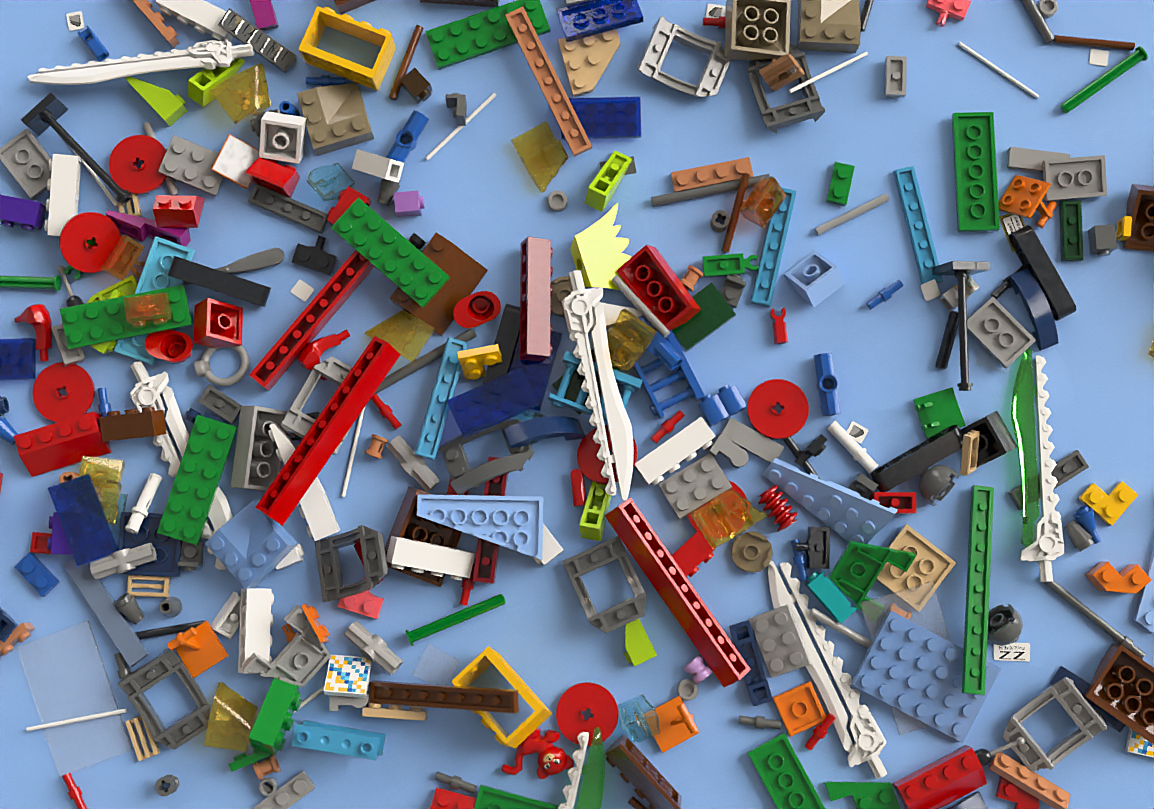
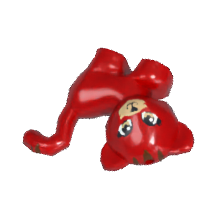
(550, 758)

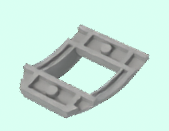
(658, 47)
(296, 420)
(1075, 705)

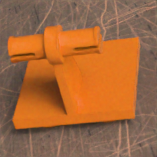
(1025, 197)
(312, 615)
(198, 648)
(674, 724)

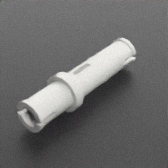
(852, 447)
(140, 512)

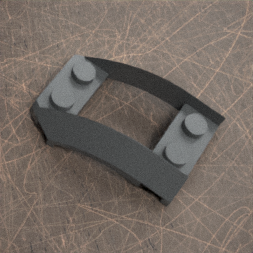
(791, 112)
(459, 468)
(593, 559)
(329, 563)
(151, 674)

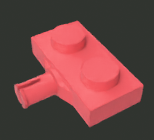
(949, 8)
(363, 603)

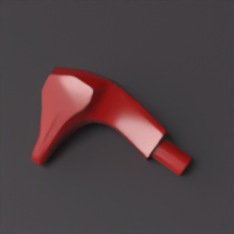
(40, 319)
(312, 352)

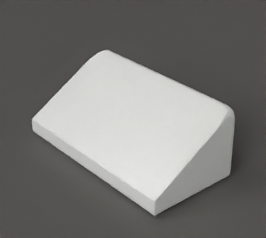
(228, 618)

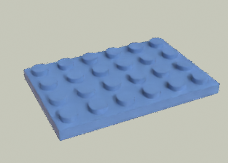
(921, 676)

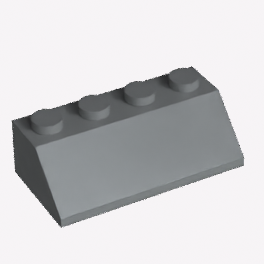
(255, 453)

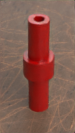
(720, 22)
(385, 411)
(667, 426)
(467, 585)
(820, 731)
(74, 791)

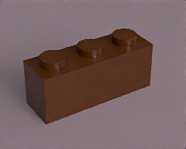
(132, 424)

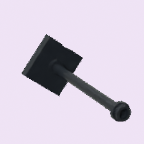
(45, 115)
(961, 270)

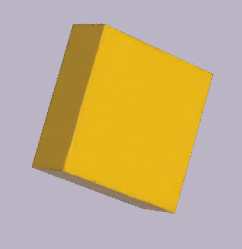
(1124, 228)

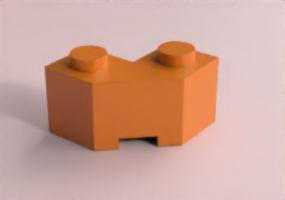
(1107, 579)

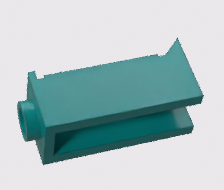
(830, 596)

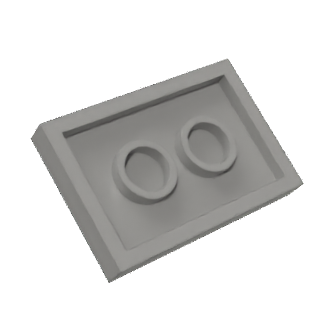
(27, 163)
(191, 165)
(1075, 177)
(999, 332)
(695, 486)
(779, 641)

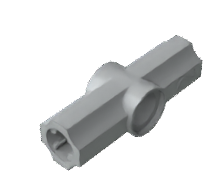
(413, 464)
(123, 561)
(373, 648)

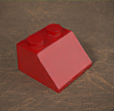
(274, 176)
(178, 211)
(217, 324)

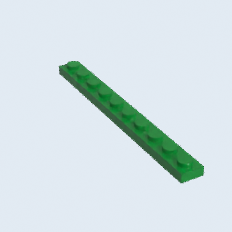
(977, 590)

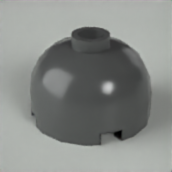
(936, 483)
(1004, 625)

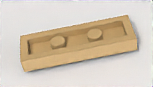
(395, 712)

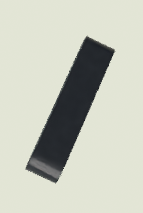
(1037, 261)
(219, 281)
(507, 340)
(918, 458)

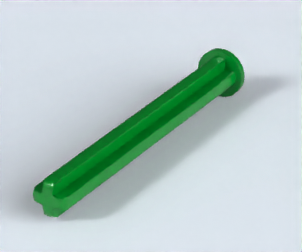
(1139, 55)
(31, 282)
(455, 618)

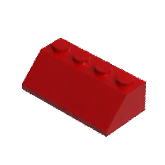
(658, 287)
(61, 444)
(942, 781)

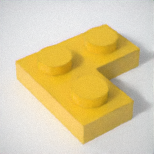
(473, 360)
(1109, 506)

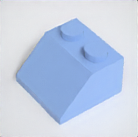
(815, 278)

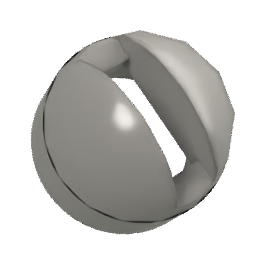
(267, 789)

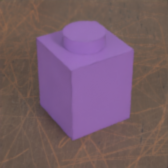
(408, 203)

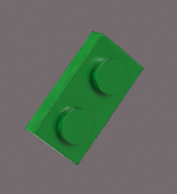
(840, 183)
(243, 760)

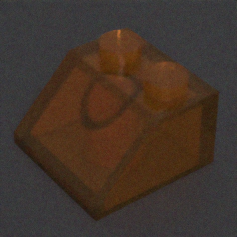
(763, 201)

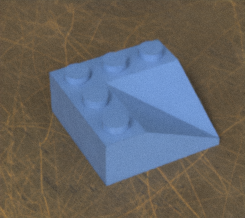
(251, 545)

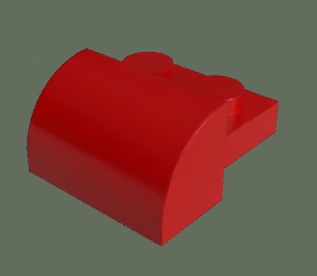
(450, 800)

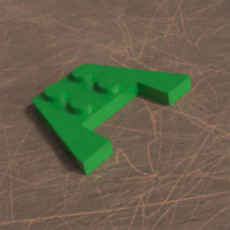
(861, 566)
(864, 794)

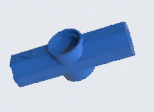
(413, 129)
(661, 348)
(825, 371)

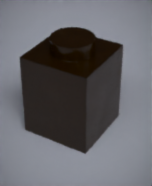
(416, 85)

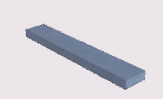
(106, 612)

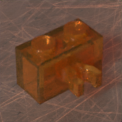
(123, 258)
(147, 309)

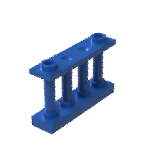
(684, 372)

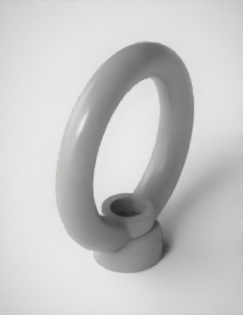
(203, 367)

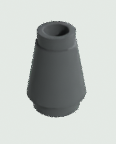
(387, 191)
(1080, 537)
(174, 604)
(129, 607)

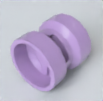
(698, 669)

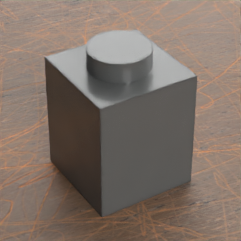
(1102, 239)

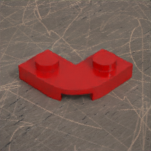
(1011, 792)

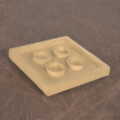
(928, 565)

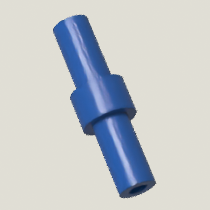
(325, 80)
(884, 294)
(104, 406)
(800, 561)

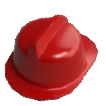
(476, 309)
(169, 346)

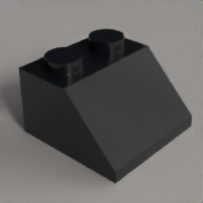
(993, 437)

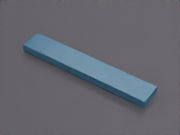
(917, 223)
(773, 251)
(438, 408)

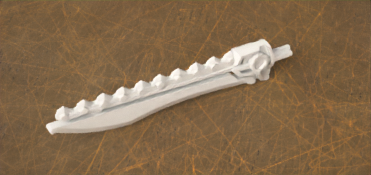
(202, 54)
(579, 320)
(149, 394)
(862, 726)

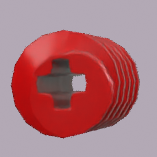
(777, 508)

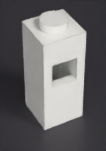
(377, 165)

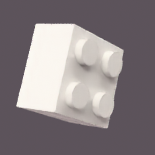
(282, 137)

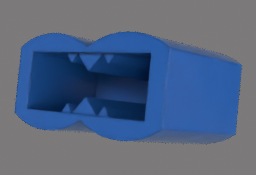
(722, 405)

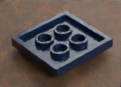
(166, 547)

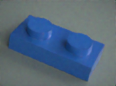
(37, 574)

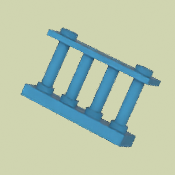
(572, 363)
(338, 739)

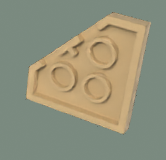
(588, 59)

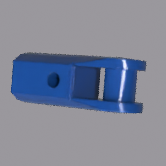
(94, 44)

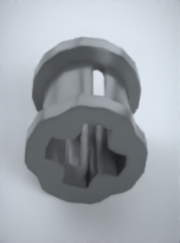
(722, 215)
(166, 779)

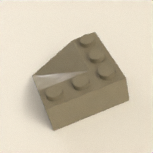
(828, 25)
(757, 29)
(335, 117)

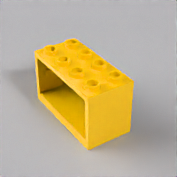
(339, 66)
(540, 714)

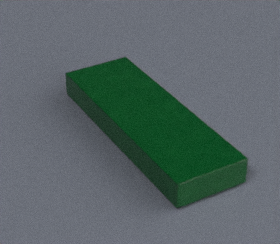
(1071, 230)

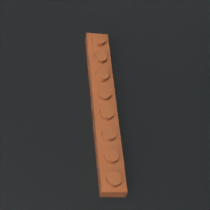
(548, 81)

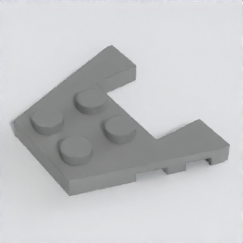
(298, 660)

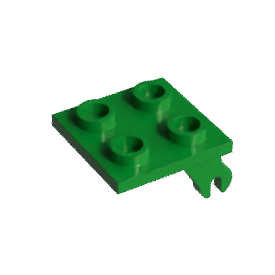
(938, 411)

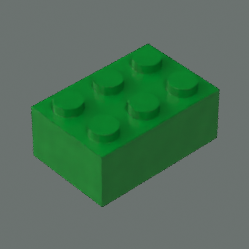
(275, 717)

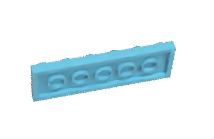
(153, 278)

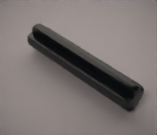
(947, 341)

